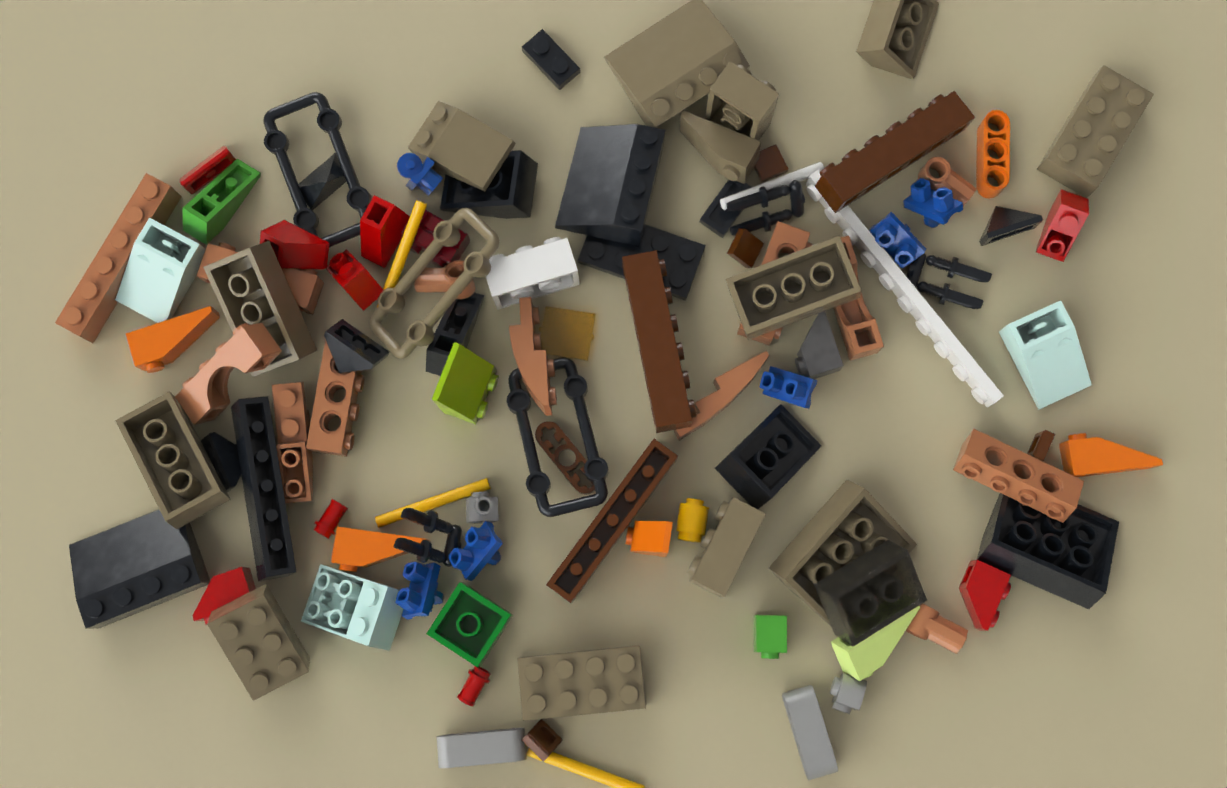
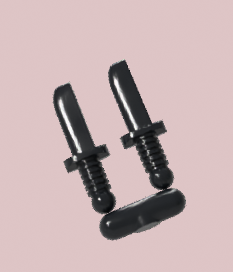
(797, 202)
(915, 269)
(424, 549)

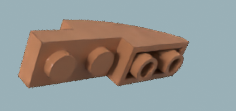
(531, 359)
(292, 435)

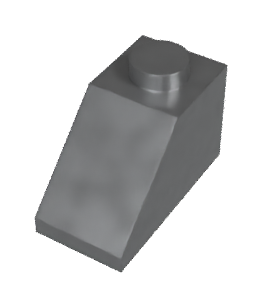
(819, 351)

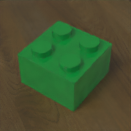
(469, 624)

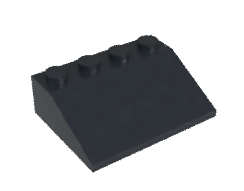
(611, 182)
(1056, 556)
(134, 569)

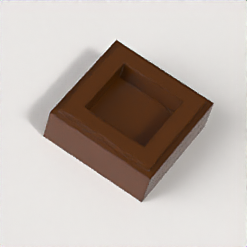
(770, 164)
(745, 248)
(1041, 444)
(542, 740)

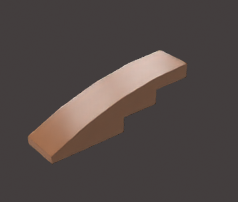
(728, 388)

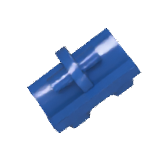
(420, 174)
(933, 205)
(897, 240)
(788, 386)
(480, 549)
(422, 591)

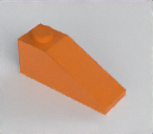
(167, 340)
(1099, 456)
(650, 537)
(365, 548)

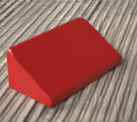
(207, 170)

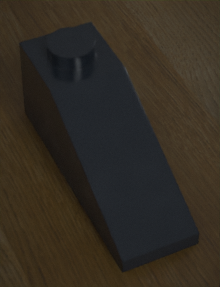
(454, 327)

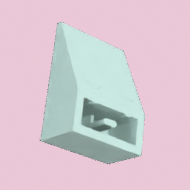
(159, 271)
(1047, 354)
(353, 608)

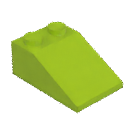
(465, 385)

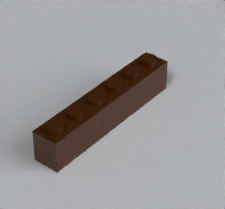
(894, 151)
(657, 342)
(612, 521)

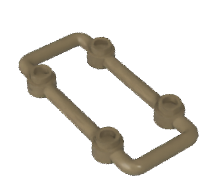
(475, 265)

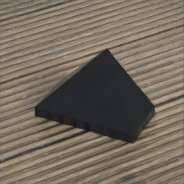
(322, 182)
(1007, 223)
(352, 348)
(224, 458)

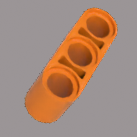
(998, 142)

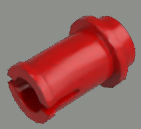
(330, 519)
(474, 685)

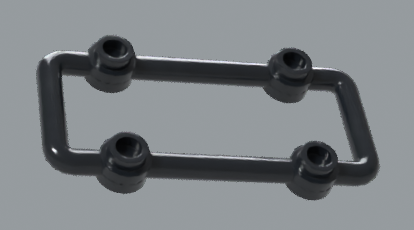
(278, 144)
(595, 467)

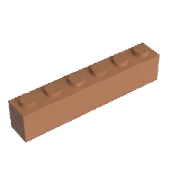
(97, 290)

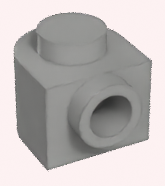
(481, 508)
(847, 693)

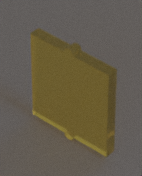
(567, 333)

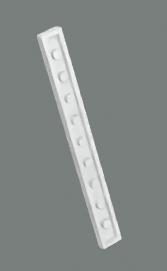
(910, 299)

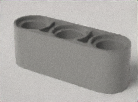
(810, 732)
(481, 748)

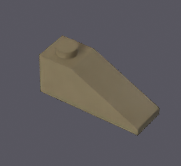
(724, 149)

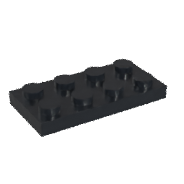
(680, 257)

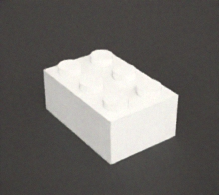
(532, 272)

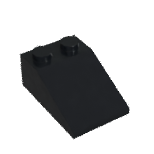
(506, 196)
(768, 457)

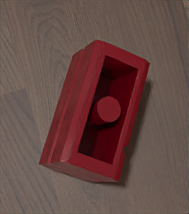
(425, 236)

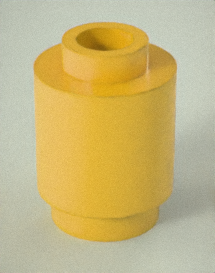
(692, 520)

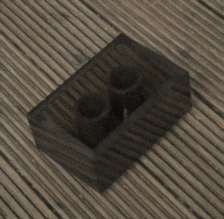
(870, 592)

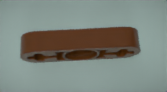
(559, 435)

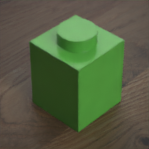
(770, 635)

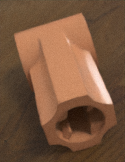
(949, 179)
(442, 279)
(931, 626)

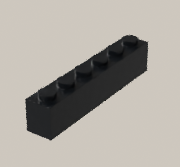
(263, 488)

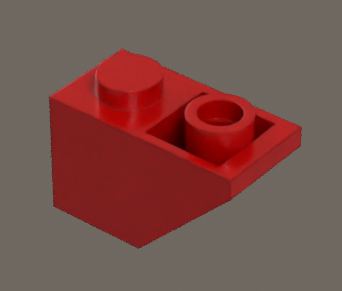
(1063, 225)
(381, 230)
(296, 246)
(354, 279)
(222, 590)
(982, 592)

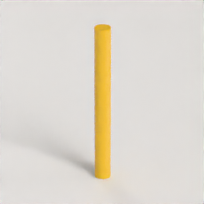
(405, 245)
(434, 502)
(587, 771)

